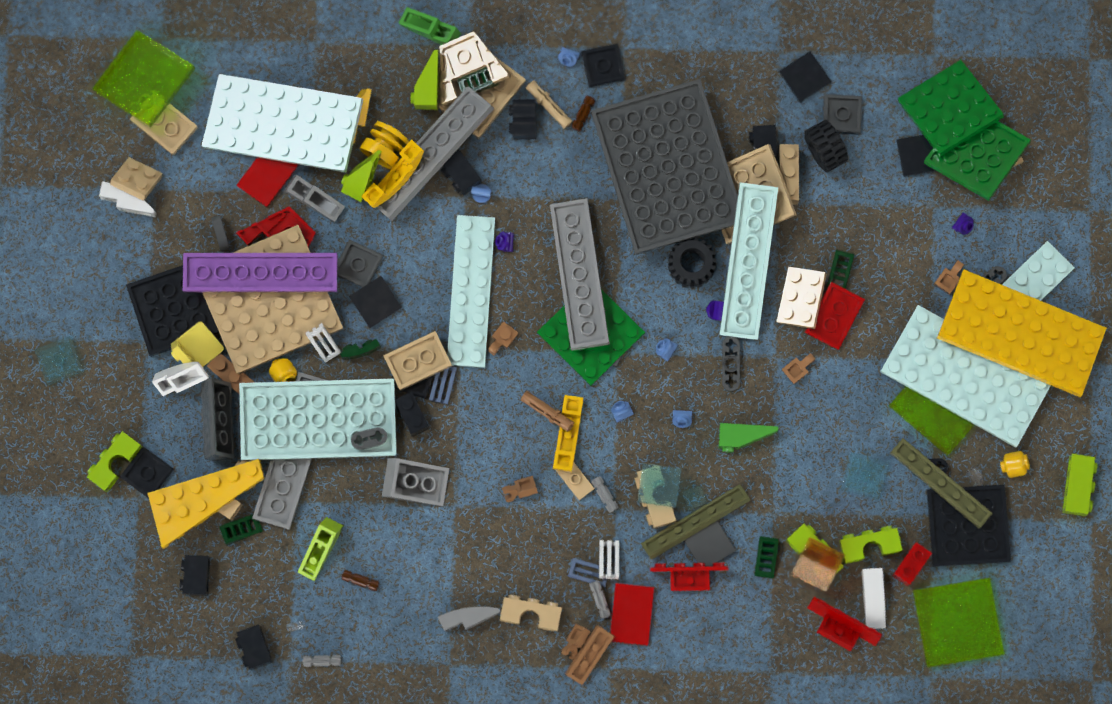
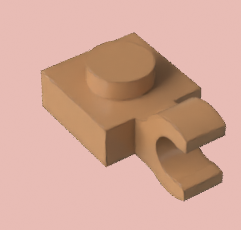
(948, 278)
(504, 337)
(797, 369)
(523, 488)
(575, 639)

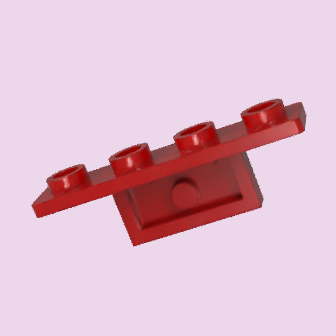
(690, 578)
(841, 627)

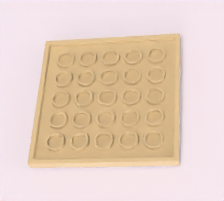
(270, 324)

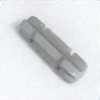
(604, 494)
(600, 599)
(322, 660)

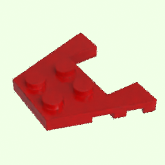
(275, 224)

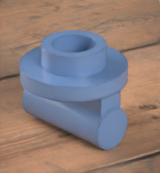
(568, 57)
(481, 193)
(665, 349)
(621, 410)
(682, 418)

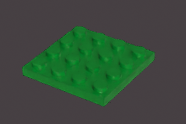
(950, 108)
(981, 160)
(594, 361)

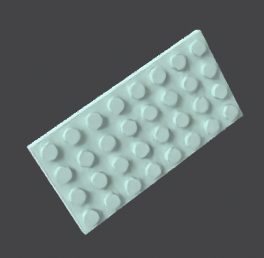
(282, 123)
(962, 381)
(315, 418)

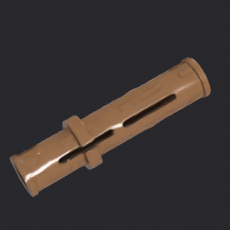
(553, 415)

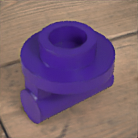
(963, 224)
(504, 241)
(715, 310)

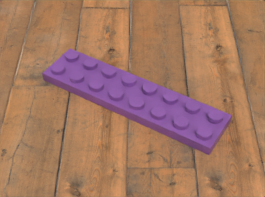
(260, 272)

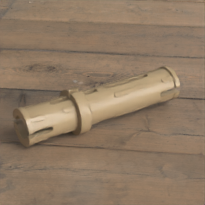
(543, 98)

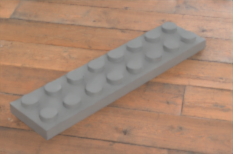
(439, 145)
(579, 274)
(283, 485)

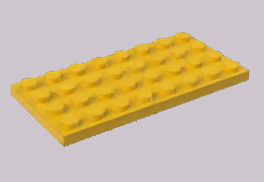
(1021, 333)

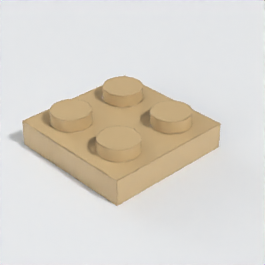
(136, 178)

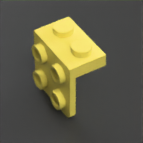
(196, 345)

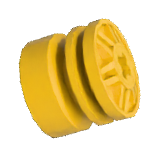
(386, 140)

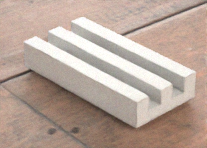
(321, 328)
(608, 544)

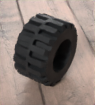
(826, 146)
(692, 278)

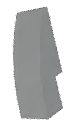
(314, 198)
(467, 616)

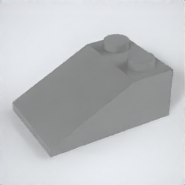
(415, 482)

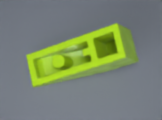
(426, 89)
(360, 177)
(320, 548)

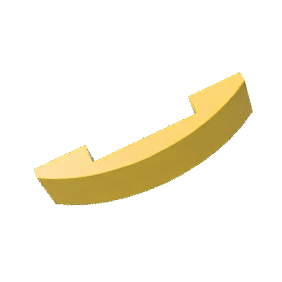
(397, 176)
(568, 440)

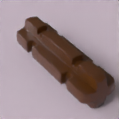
(583, 113)
(360, 580)

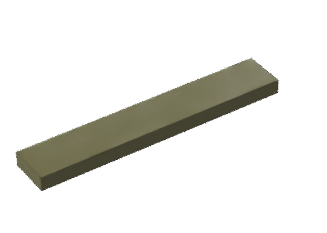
(941, 483)
(695, 522)

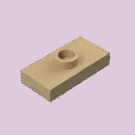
(576, 482)

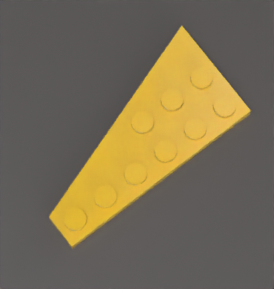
(193, 501)

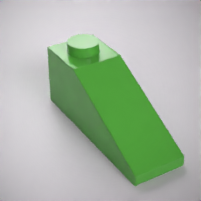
(740, 435)

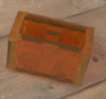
(817, 564)

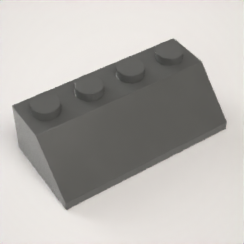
(217, 420)

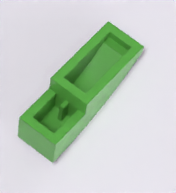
(428, 26)

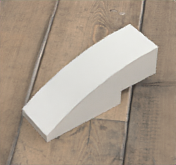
(125, 201)
(179, 377)
(874, 598)

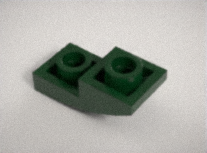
(353, 351)

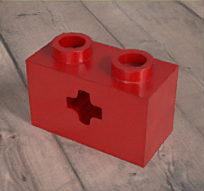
(912, 564)

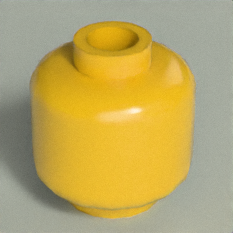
(282, 370)
(1015, 464)

